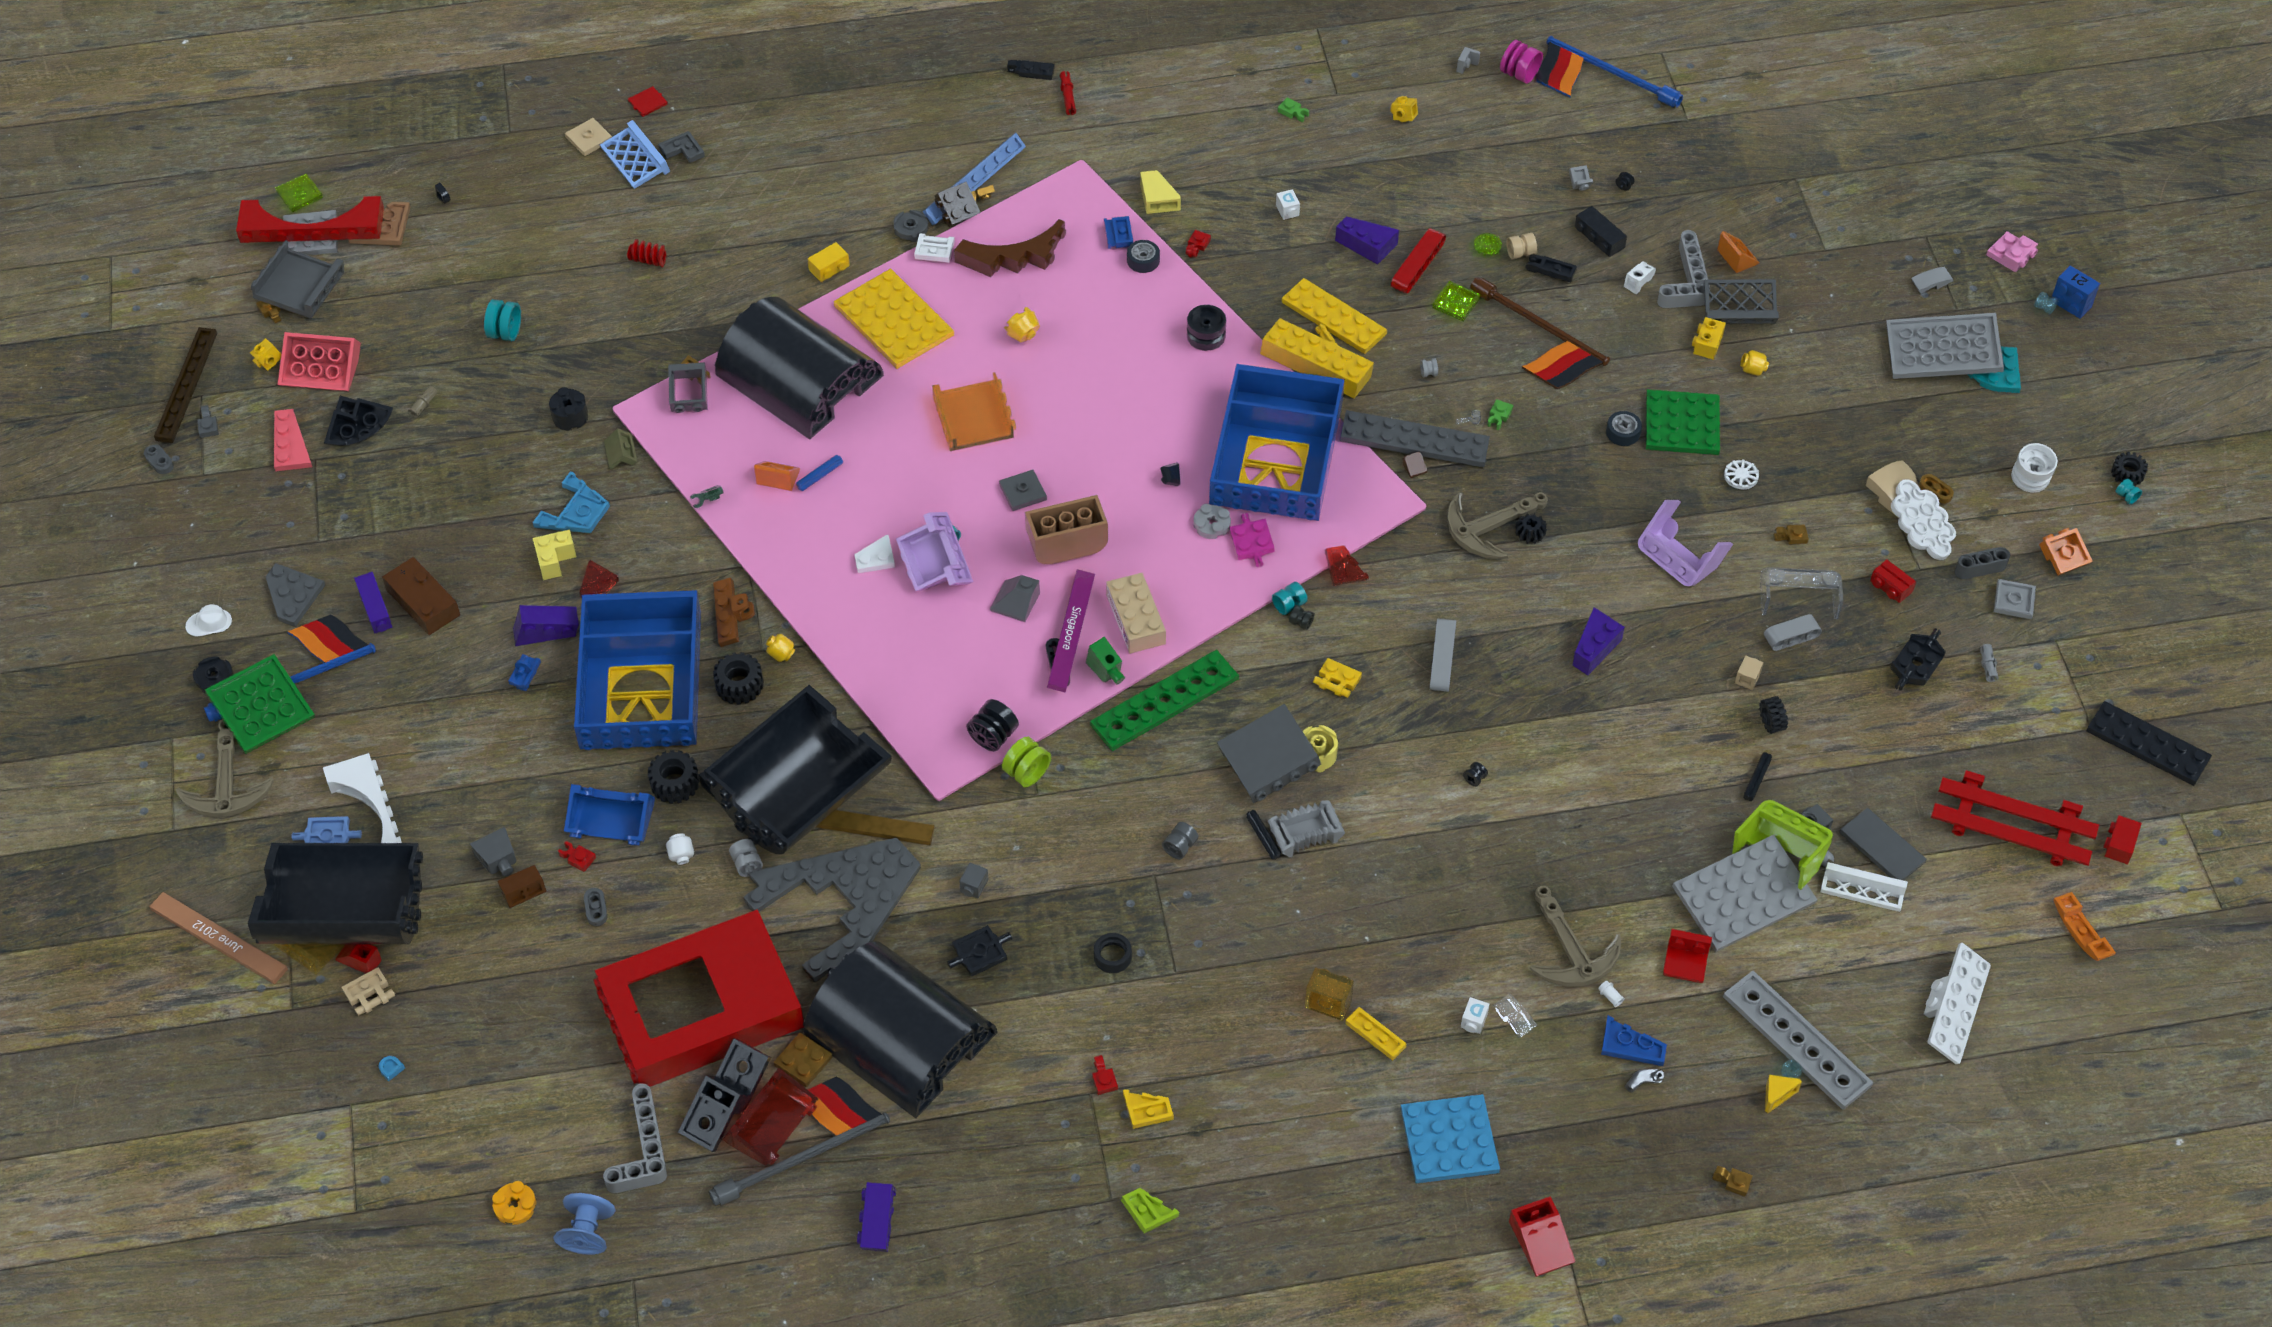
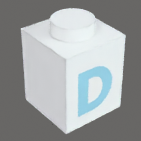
(1287, 204)
(1474, 1016)

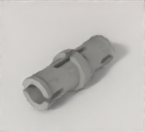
(1989, 663)

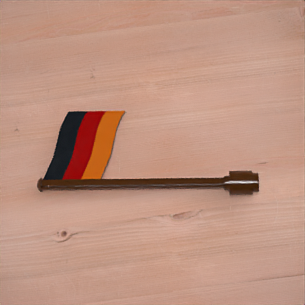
(1558, 365)

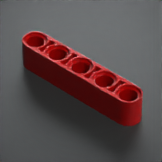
(1418, 260)

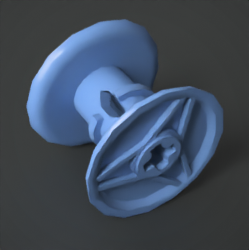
(587, 1211)

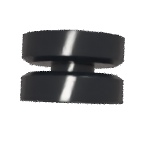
(1206, 327)

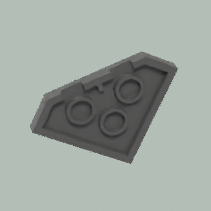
(292, 592)

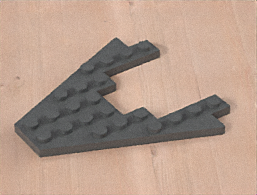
(868, 878)

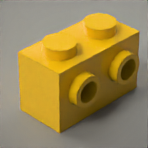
(828, 262)
(1709, 338)

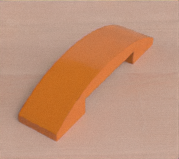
(2080, 928)

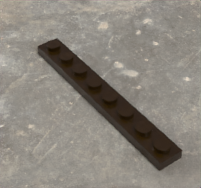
(185, 385)

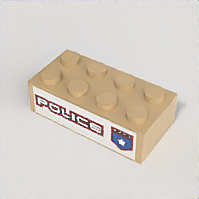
(1136, 613)

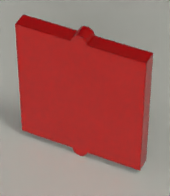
(647, 101)

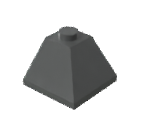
(1017, 597)

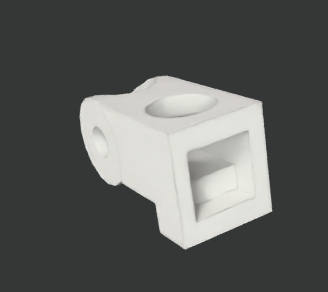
(1638, 277)

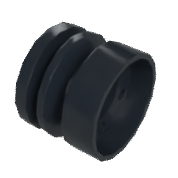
(992, 725)

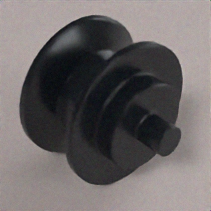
(1625, 181)

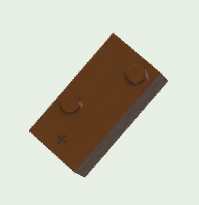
(421, 596)

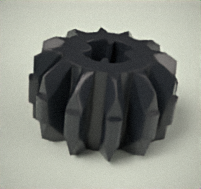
(1531, 528)

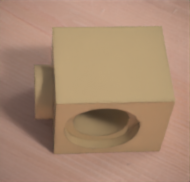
(1749, 672)

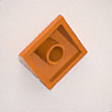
(1736, 252)
(776, 475)

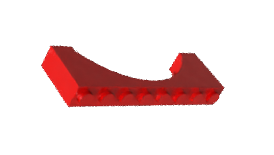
(360, 222)

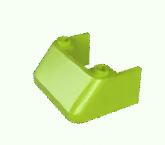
(1793, 831)

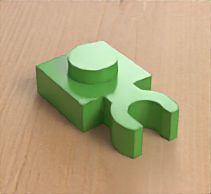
(1292, 108)
(1499, 413)

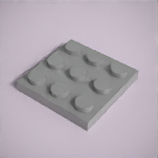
(312, 247)

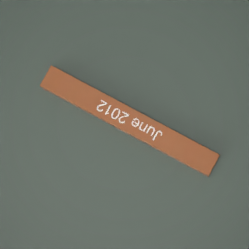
(218, 938)

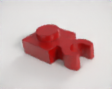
(579, 858)

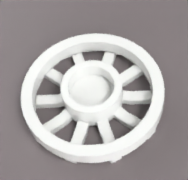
(1741, 474)

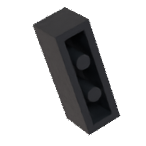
(1600, 231)

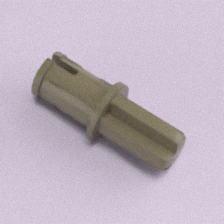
(422, 402)

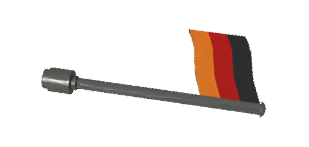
(838, 1111)

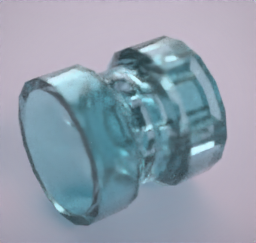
(2045, 302)

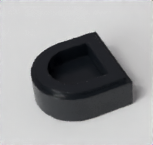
(442, 193)

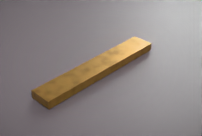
(878, 827)

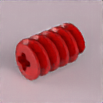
(647, 254)

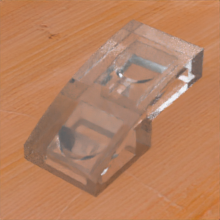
(1515, 1014)

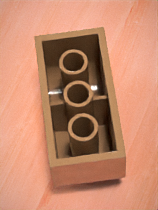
(1067, 530)

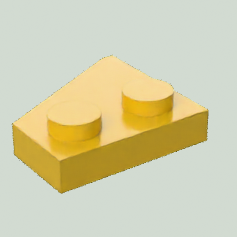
(1147, 1109)

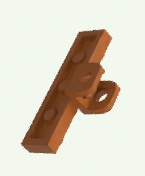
(729, 611)

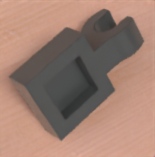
(208, 425)

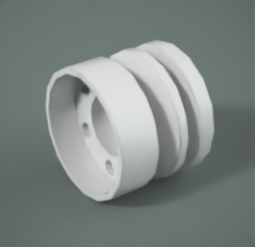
(2034, 467)

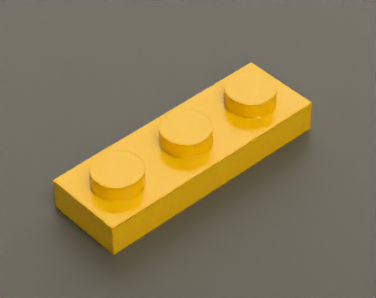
(1375, 1033)

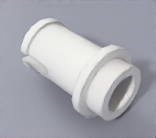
(1611, 993)

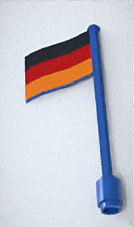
(1564, 65)
(327, 641)

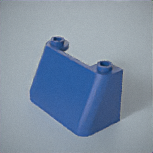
(608, 814)

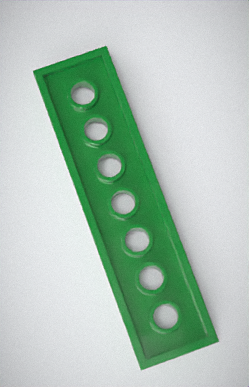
(1164, 711)

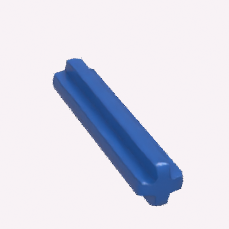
(819, 472)

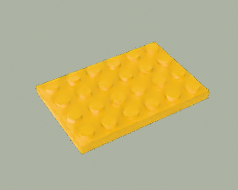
(893, 318)

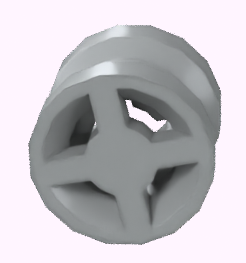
(1429, 367)

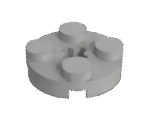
(1212, 512)

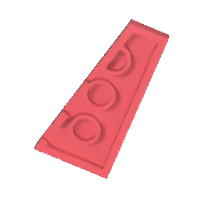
(288, 443)

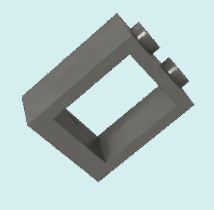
(682, 371)

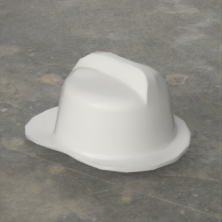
(208, 621)

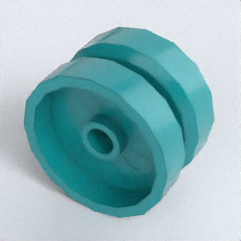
(502, 320)

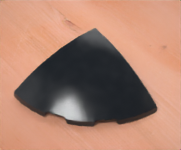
(356, 421)

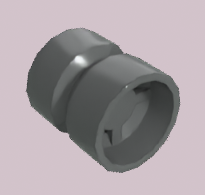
(1180, 840)

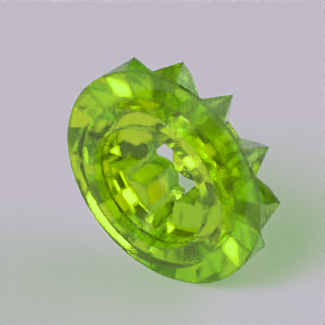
(1486, 239)

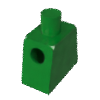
(1105, 661)

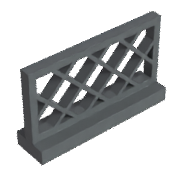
(1742, 316)

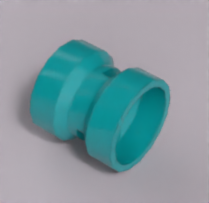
(2129, 491)

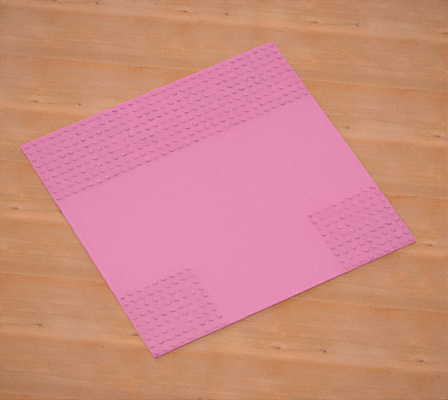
(1096, 411)

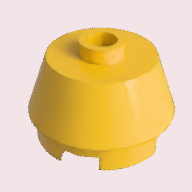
(1023, 325)

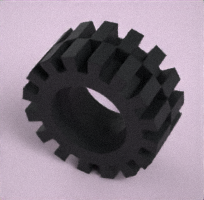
(2132, 461)
(1773, 714)

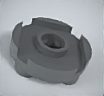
(907, 232)

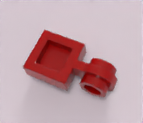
(1198, 241)

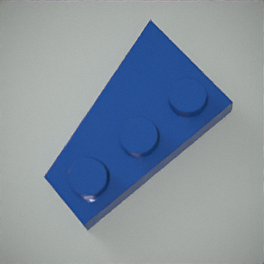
(1628, 1044)

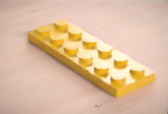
(1336, 315)

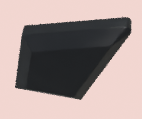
(1171, 474)

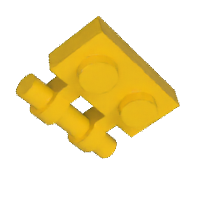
(1339, 674)

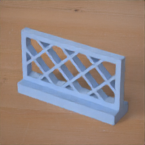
(645, 146)

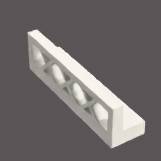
(1864, 883)

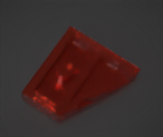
(597, 580)

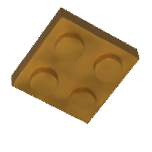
(803, 1059)

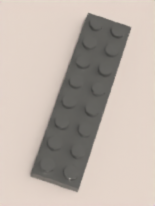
(1415, 437)

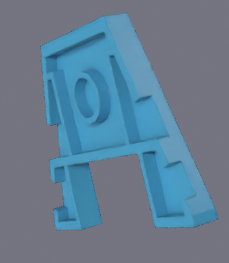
(581, 512)

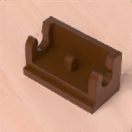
(522, 886)

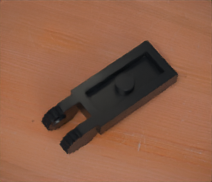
(1551, 267)

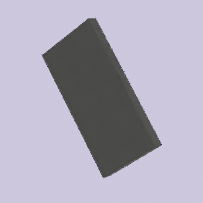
(1882, 845)

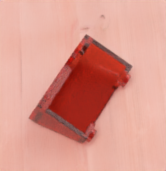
(771, 1118)

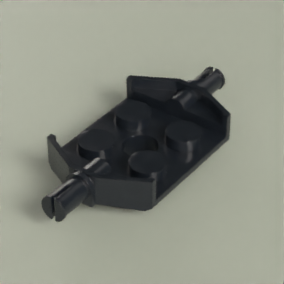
(1921, 649)

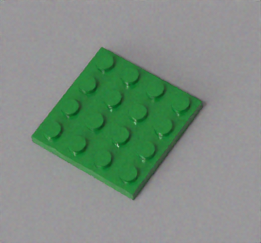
(1683, 422)
(259, 703)

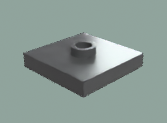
(1023, 490)

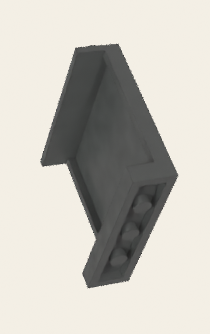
(296, 281)
(1269, 753)

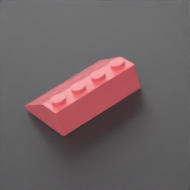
(318, 361)

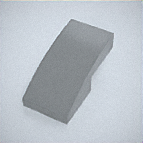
(1935, 277)

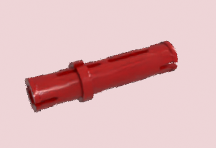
(1067, 89)

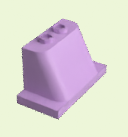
(934, 554)

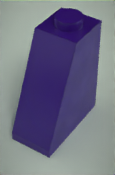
(373, 602)

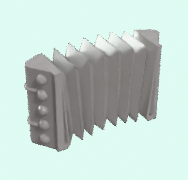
(1306, 827)

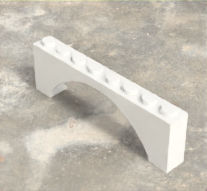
(358, 779)

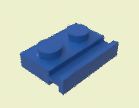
(1118, 232)

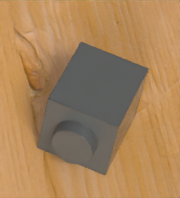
(973, 880)

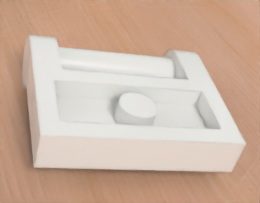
(934, 248)

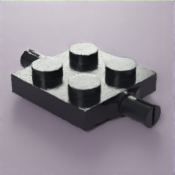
(979, 950)

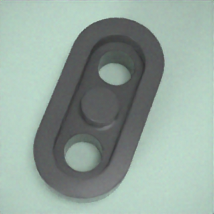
(156, 456)
(595, 908)

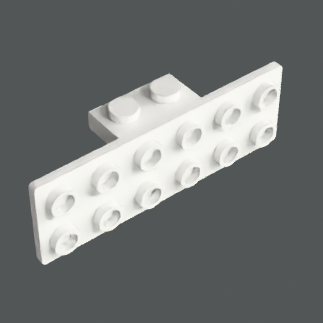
(1955, 1003)

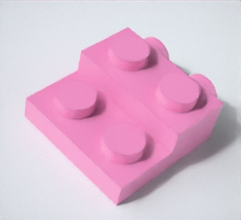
(2013, 251)

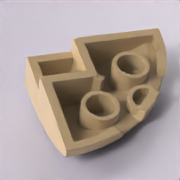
(1886, 479)

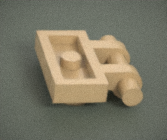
(364, 987)

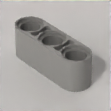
(1792, 632)

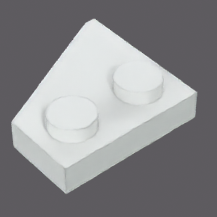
(875, 556)

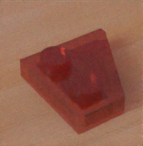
(1343, 566)

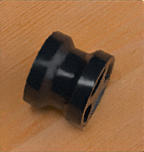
(1475, 774)

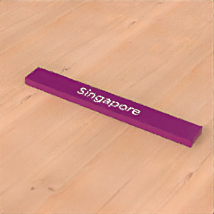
(1071, 631)

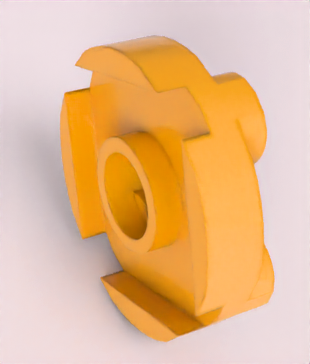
(512, 1214)

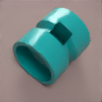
(1287, 599)

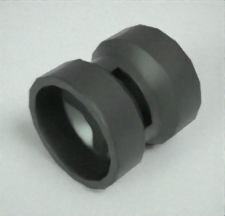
(1301, 617)

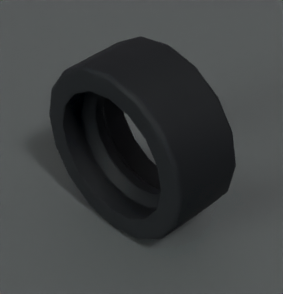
(1112, 966)

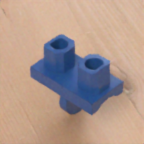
(524, 672)

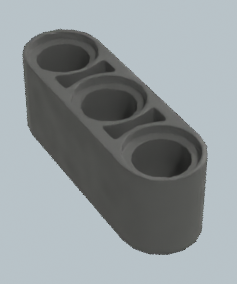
(1982, 563)

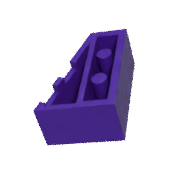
(1367, 238)
(544, 623)
(1597, 641)
(876, 1216)

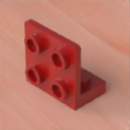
(1687, 956)

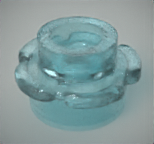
(1791, 1065)

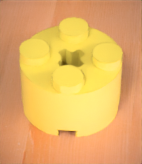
(1324, 743)

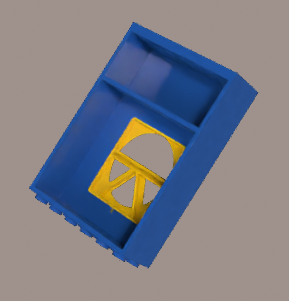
(1282, 410)
(630, 635)

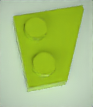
(1147, 1210)

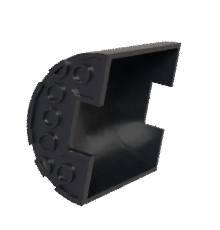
(792, 364)
(793, 771)
(339, 894)
(894, 1025)

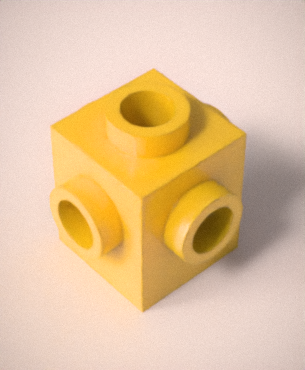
(1404, 109)
(265, 355)

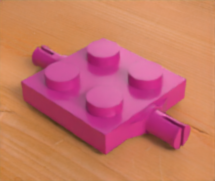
(1252, 539)

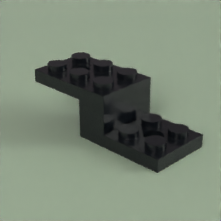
(724, 1095)

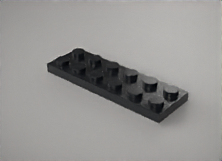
(2149, 743)

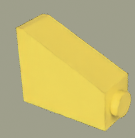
(1158, 193)

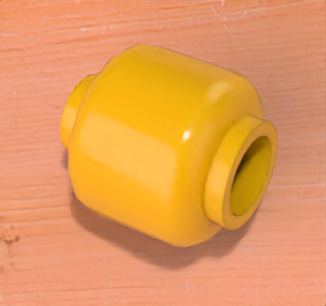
(1754, 363)
(780, 647)

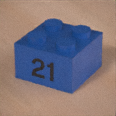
(2075, 291)

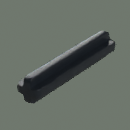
(1757, 776)
(1263, 834)

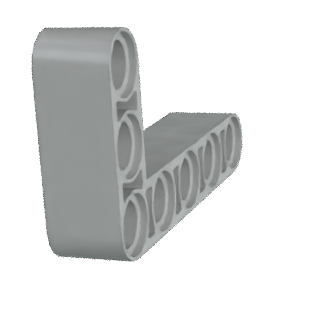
(1692, 292)
(648, 1142)

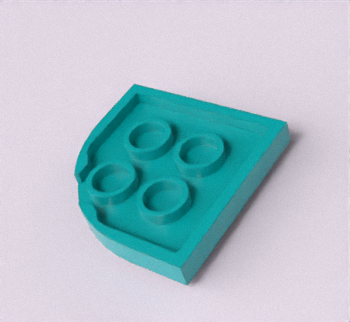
(2002, 381)

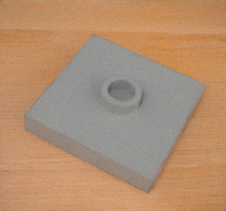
(2014, 599)

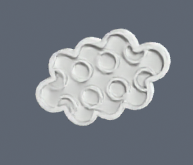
(1923, 519)

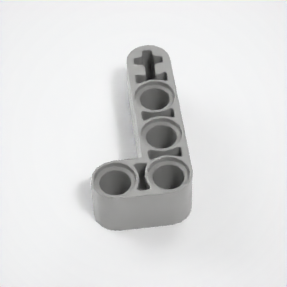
(1442, 655)

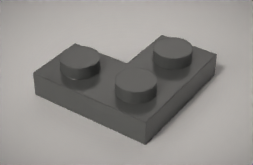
(683, 144)

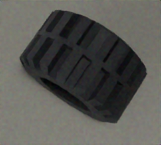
(735, 666)
(670, 764)

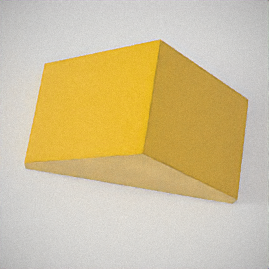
(1779, 1090)

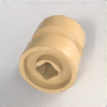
(1521, 245)

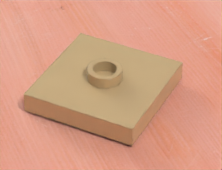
(588, 136)

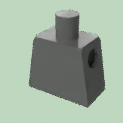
(495, 852)

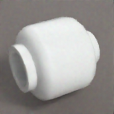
(680, 848)

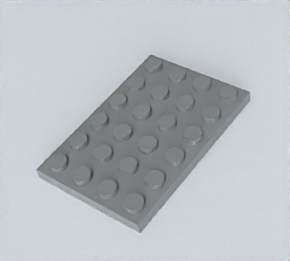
(1944, 345)
(1744, 893)

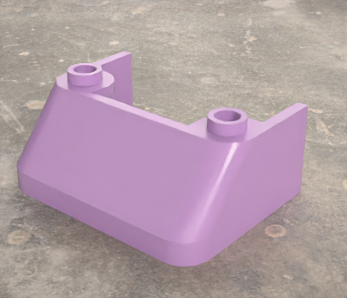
(1659, 545)

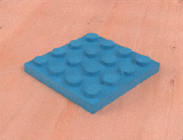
(1449, 1138)

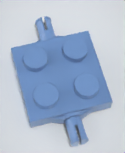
(327, 831)

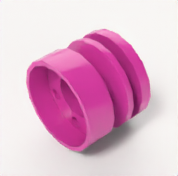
(1521, 61)

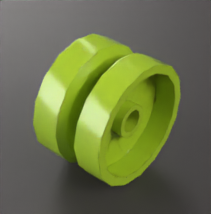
(1026, 761)

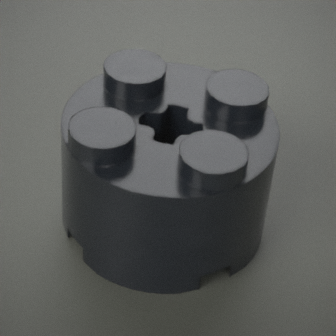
(568, 409)

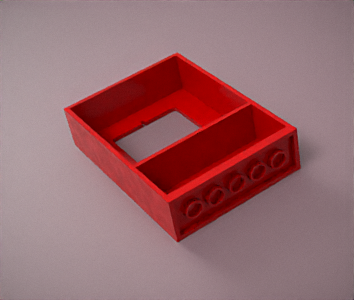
(747, 978)

